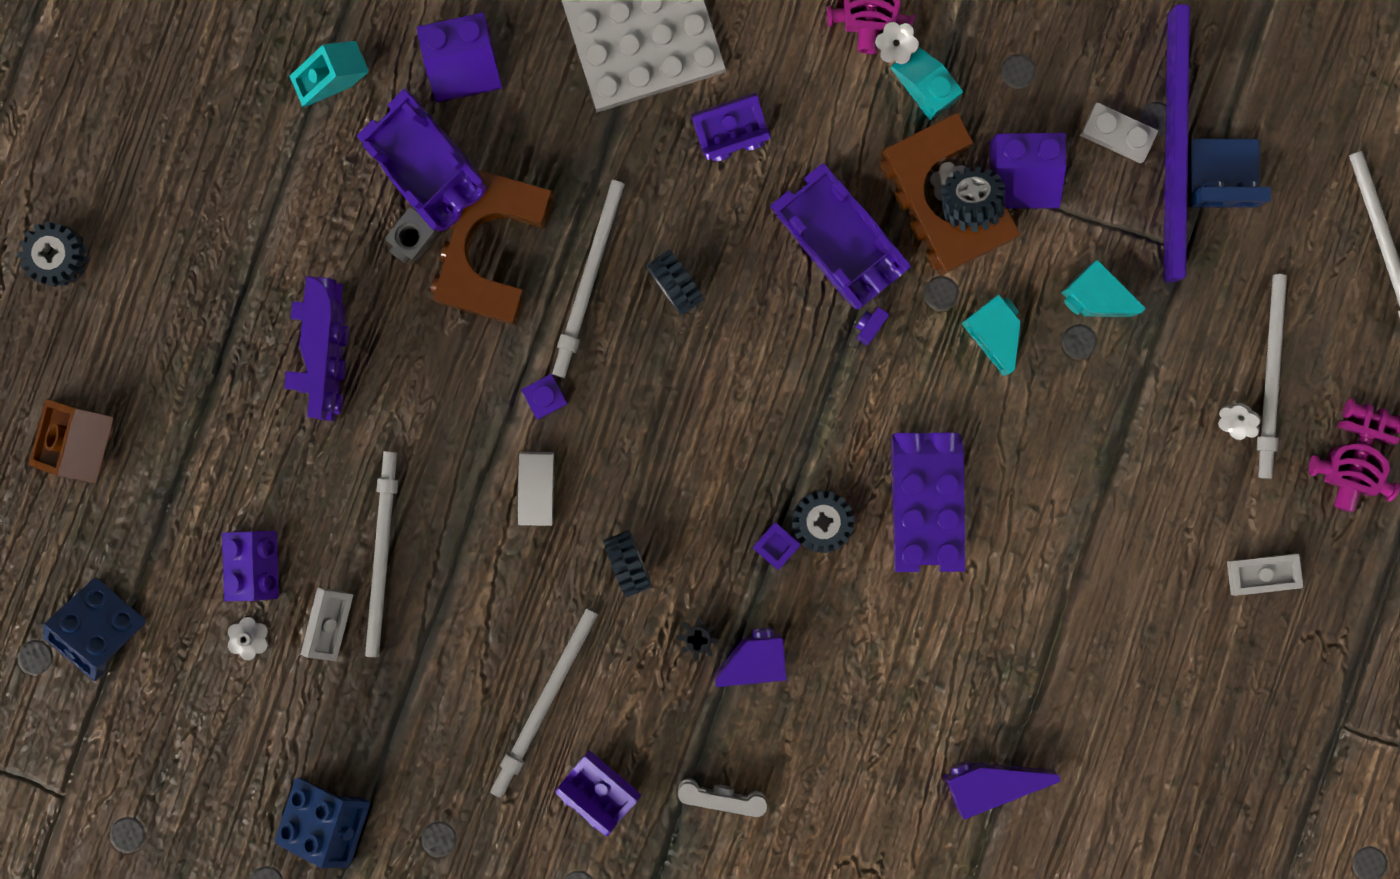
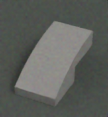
(535, 488)

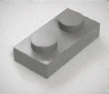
(1119, 133)
(1265, 574)
(326, 624)

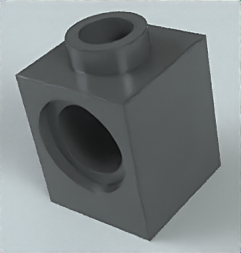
(411, 222)

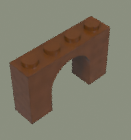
(908, 167)
(458, 283)

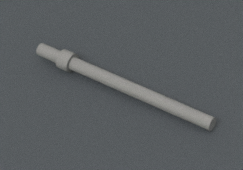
(1377, 219)
(568, 341)
(1267, 442)
(387, 487)
(513, 761)

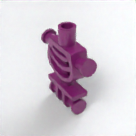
(867, 22)
(1350, 488)

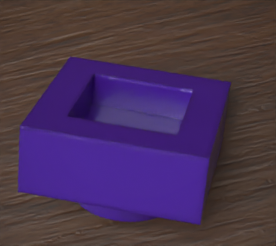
(870, 324)
(544, 397)
(776, 546)

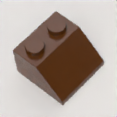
(71, 441)

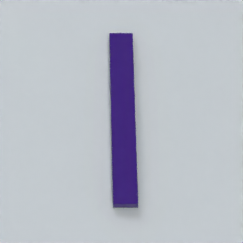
(1176, 143)

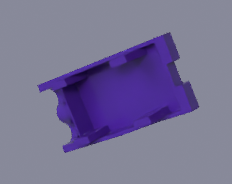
(423, 162)
(840, 237)
(321, 347)
(928, 501)

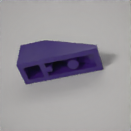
(987, 786)

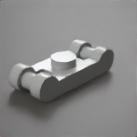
(722, 798)

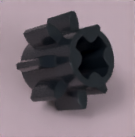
(689, 645)

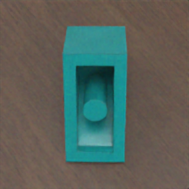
(328, 72)
(928, 83)
(1100, 294)
(996, 332)

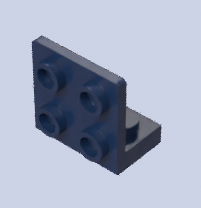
(1225, 174)
(92, 628)
(321, 825)

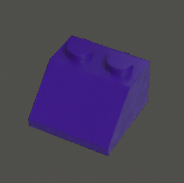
(459, 57)
(1031, 168)
(754, 660)

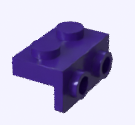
(731, 127)
(250, 566)
(597, 793)

